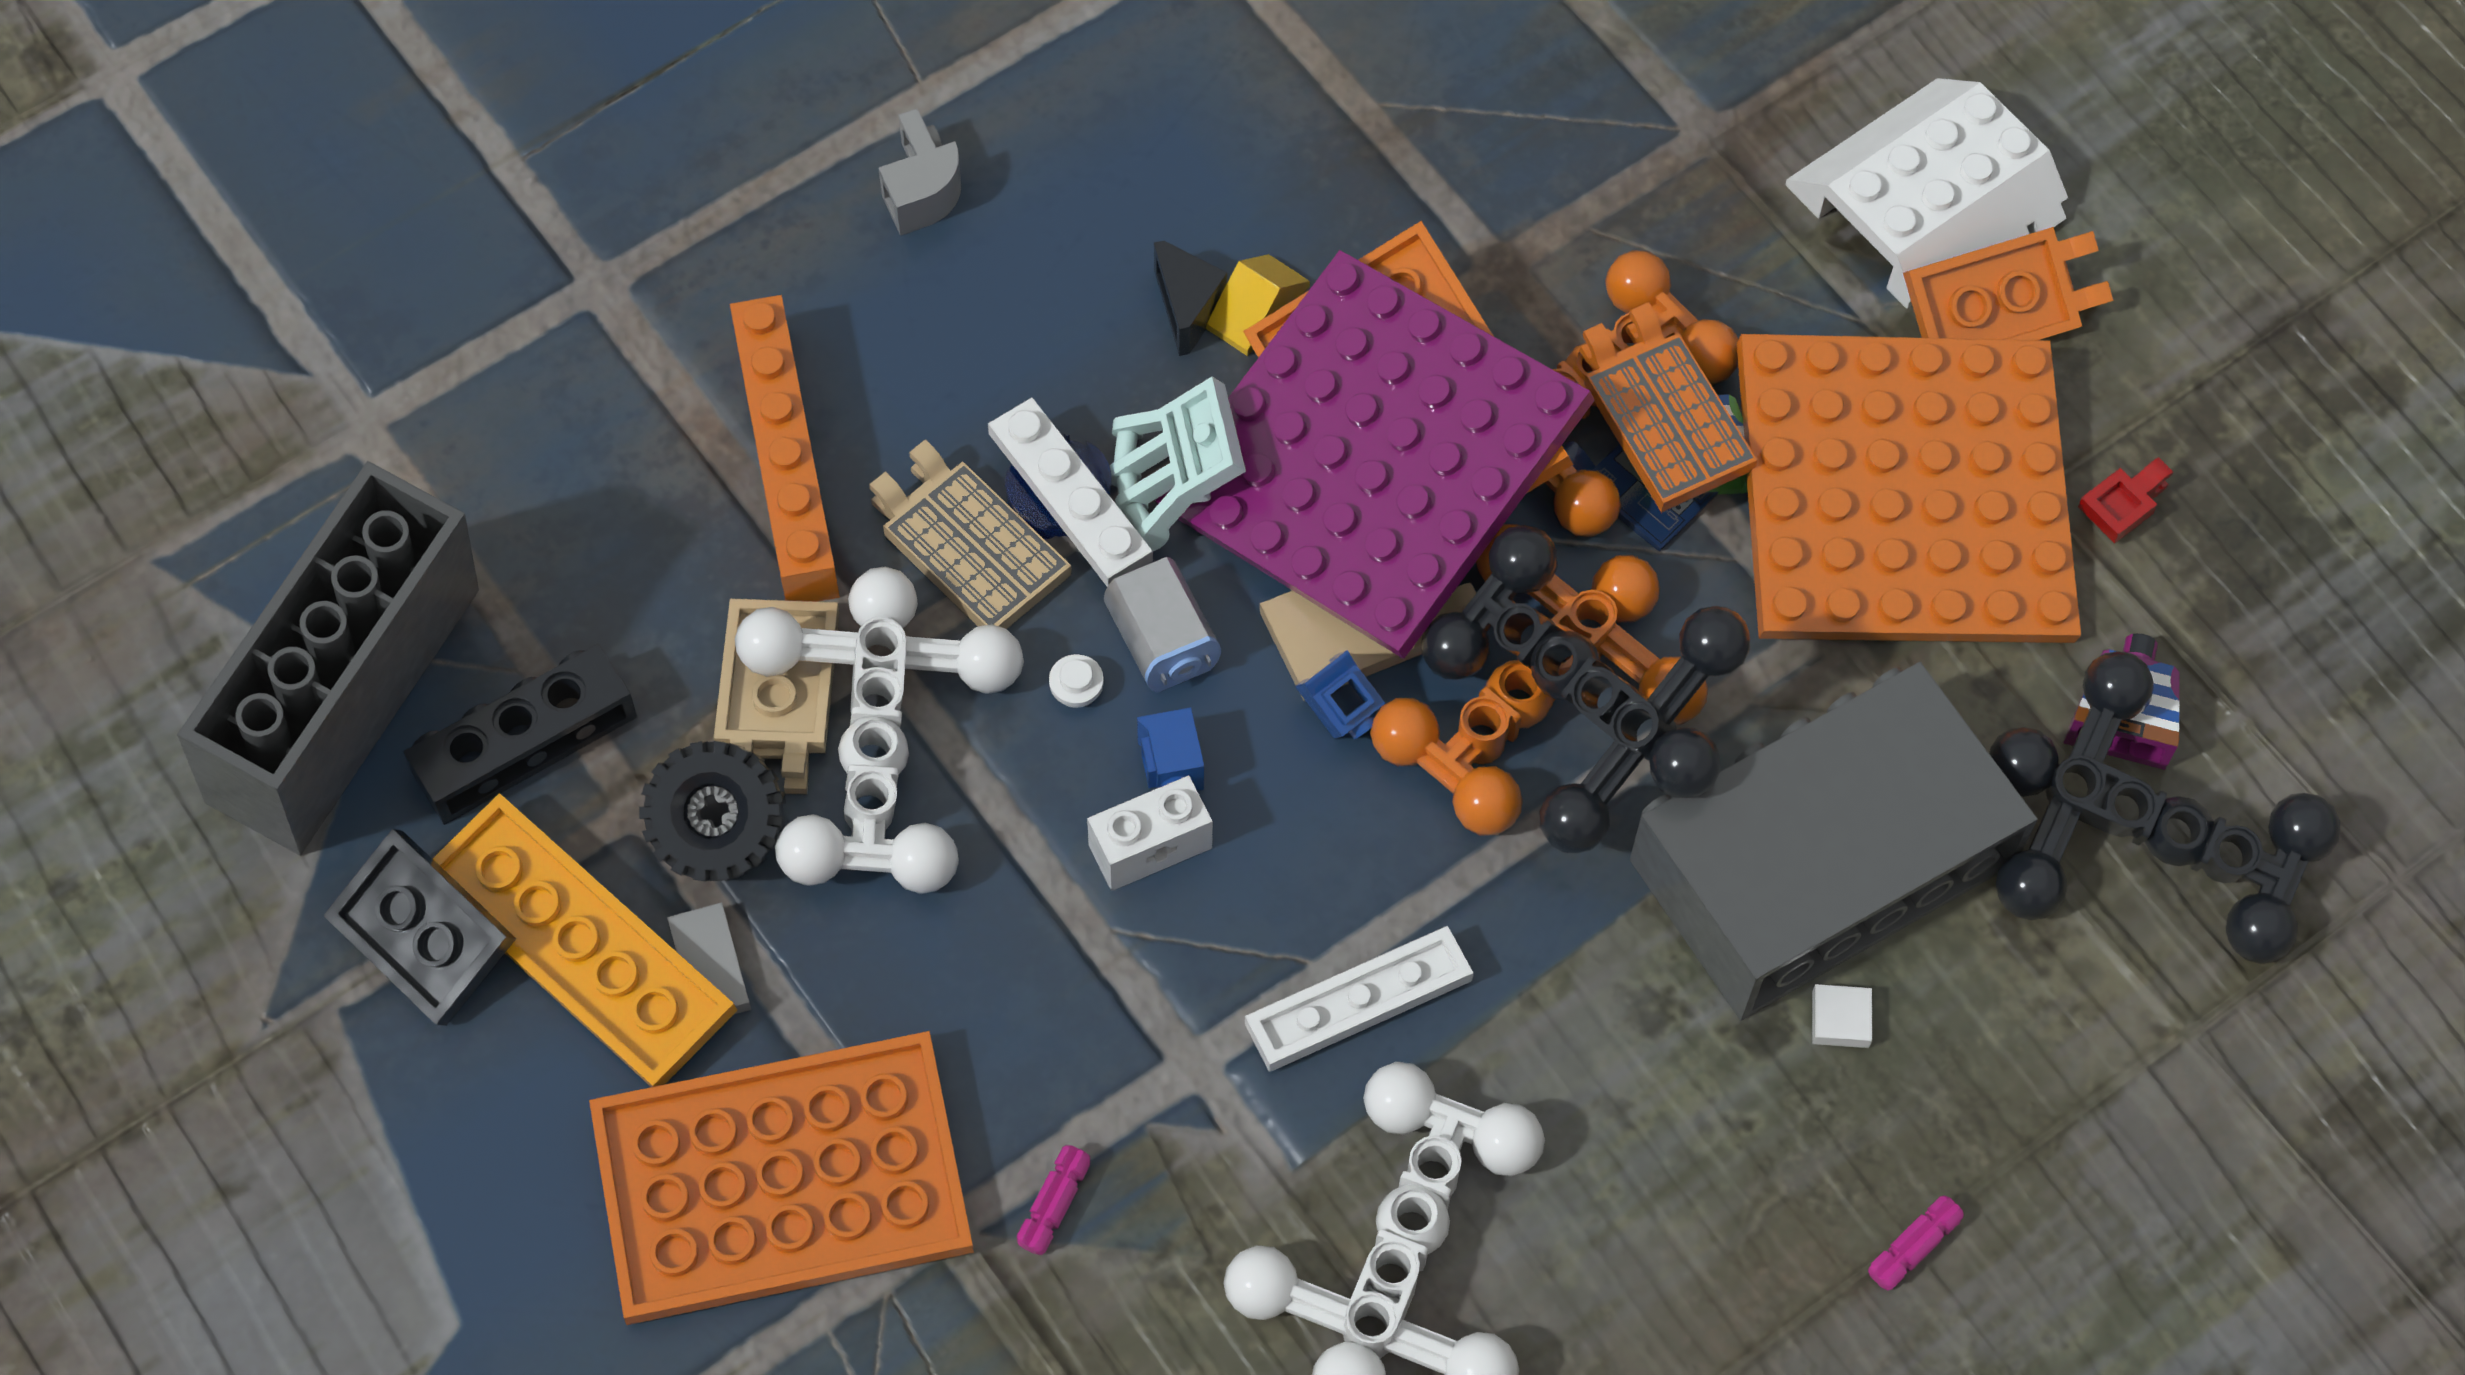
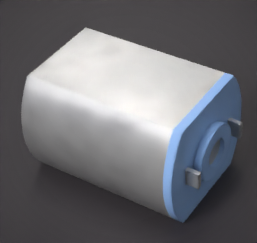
(1162, 624)

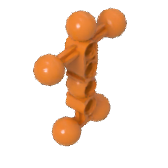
(1587, 499)
(1489, 797)

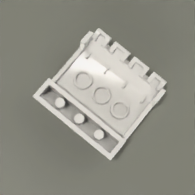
(1937, 179)

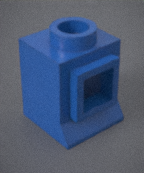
(1319, 687)
(1170, 748)

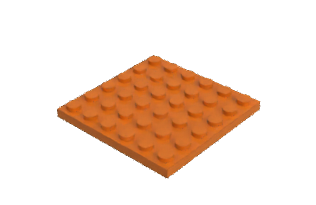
(1907, 489)

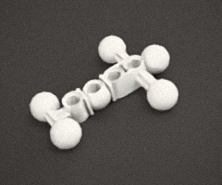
(882, 603)
(1399, 1101)

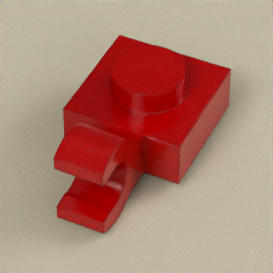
(2123, 502)

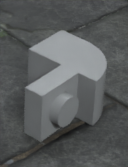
(924, 184)

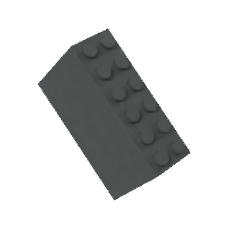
(331, 658)
(1830, 838)

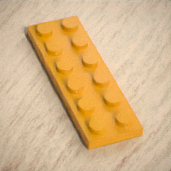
(586, 944)

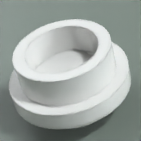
(1076, 680)

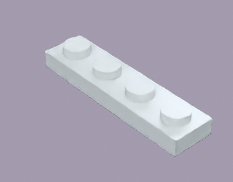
(1070, 491)
(1358, 998)

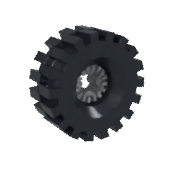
(680, 792)

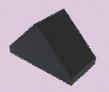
(1188, 292)

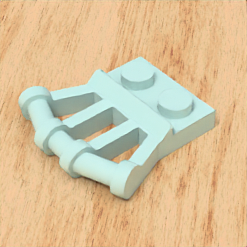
(1202, 455)

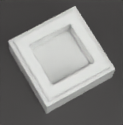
(1842, 1016)

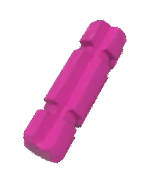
(1053, 1200)
(1915, 1242)

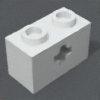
(1150, 833)

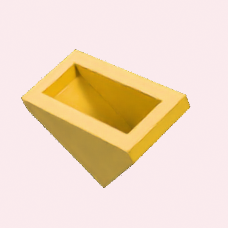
(1251, 294)

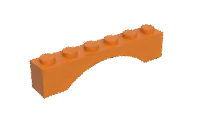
(784, 450)

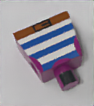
(2153, 734)

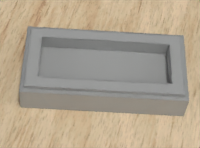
(707, 944)

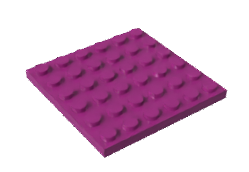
(1382, 451)

